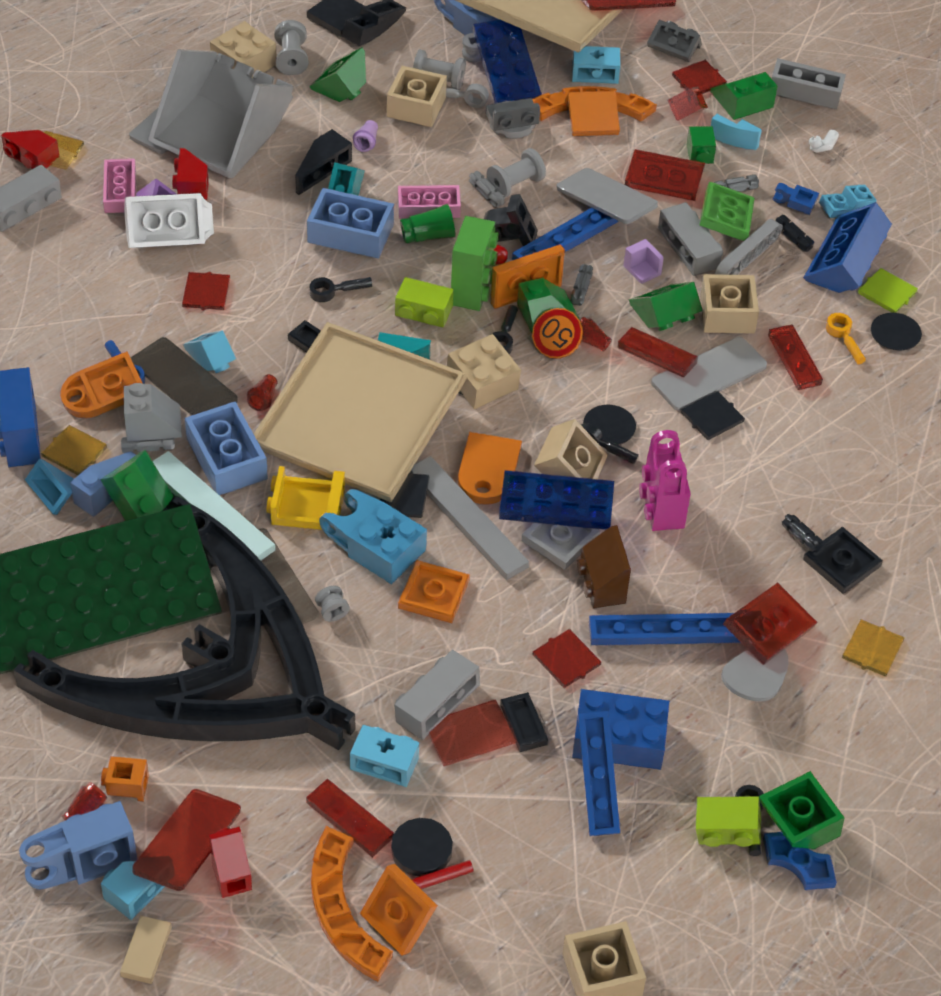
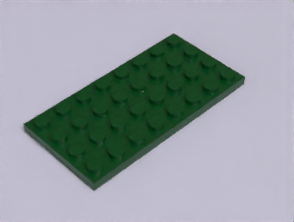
(103, 587)

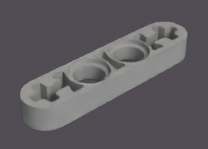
(750, 249)

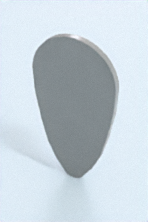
(752, 679)

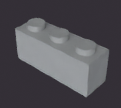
(808, 83)
(27, 196)
(689, 239)
(437, 694)

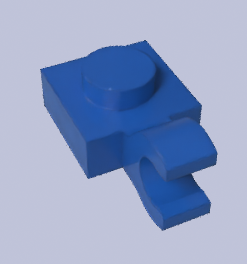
(800, 198)

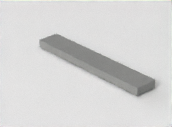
(471, 520)

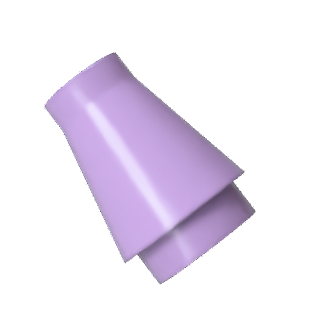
(365, 137)

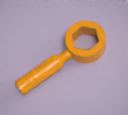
(844, 333)

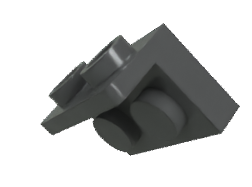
(674, 40)
(513, 114)

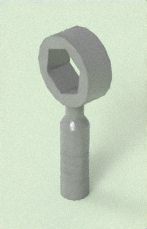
(470, 100)

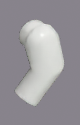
(819, 145)

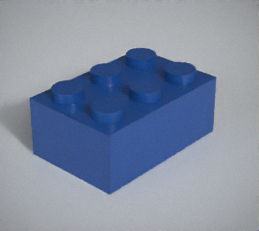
(18, 418)
(636, 727)

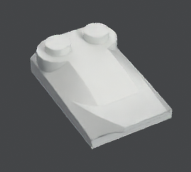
(167, 220)

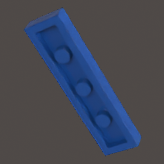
(599, 773)

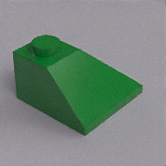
(343, 77)
(540, 296)

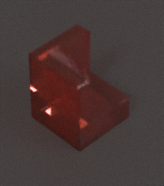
(687, 103)

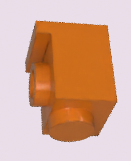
(126, 777)

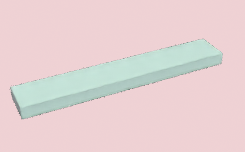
(193, 490)

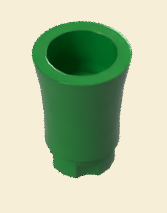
(429, 225)

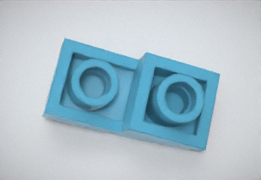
(738, 135)
(849, 200)

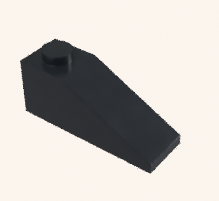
(320, 160)

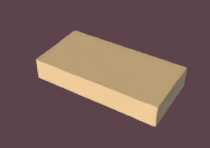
(145, 949)

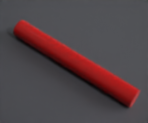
(444, 875)

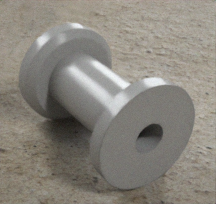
(291, 59)
(454, 72)
(529, 166)

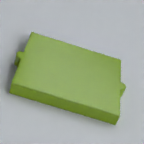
(887, 290)

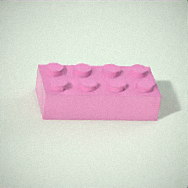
(118, 184)
(420, 199)

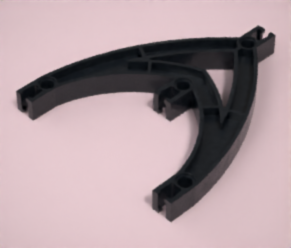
(193, 701)

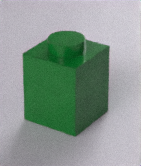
(701, 144)

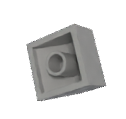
(150, 414)

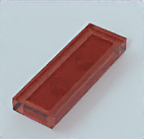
(657, 352)
(795, 357)
(349, 817)

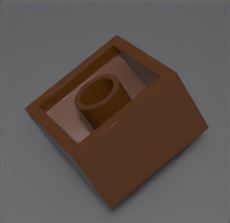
(605, 569)

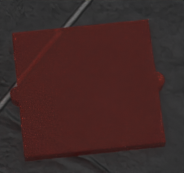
(699, 75)
(206, 291)
(566, 658)

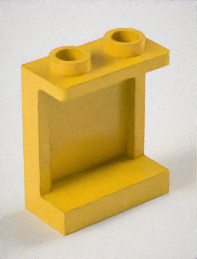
(304, 500)

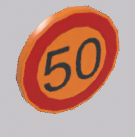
(557, 333)

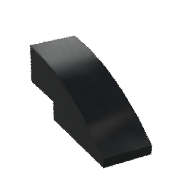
(372, 21)

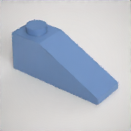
(88, 489)

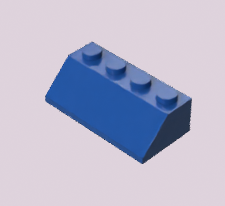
(849, 249)

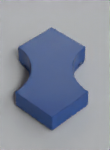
(812, 868)

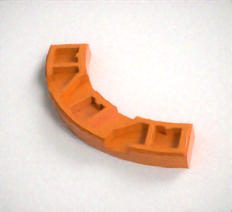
(631, 105)
(333, 911)

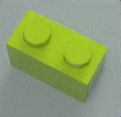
(424, 302)
(728, 821)

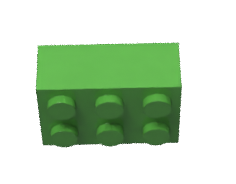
(473, 262)

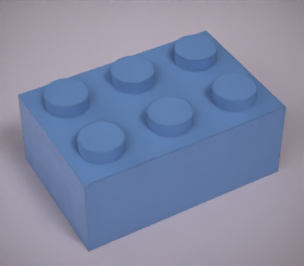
(350, 223)
(226, 448)

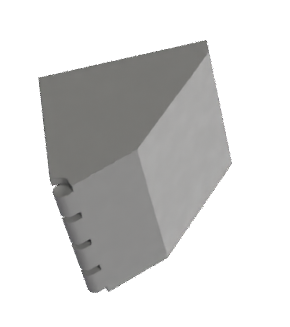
(218, 110)

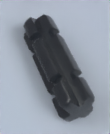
(795, 234)
(802, 533)

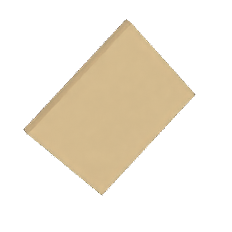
(560, 21)
(359, 410)

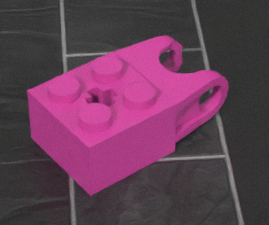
(665, 484)

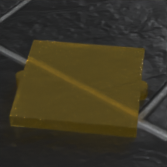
(68, 150)
(74, 450)
(873, 647)

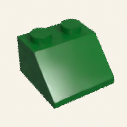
(746, 95)
(668, 305)
(137, 487)
(804, 812)

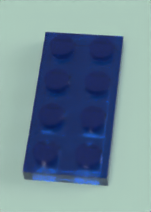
(506, 61)
(556, 500)

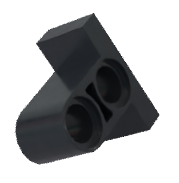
(513, 221)

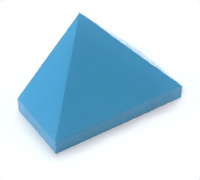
(50, 485)

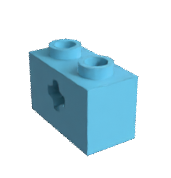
(596, 65)
(384, 755)

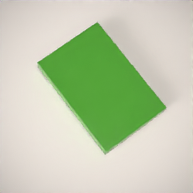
(727, 211)

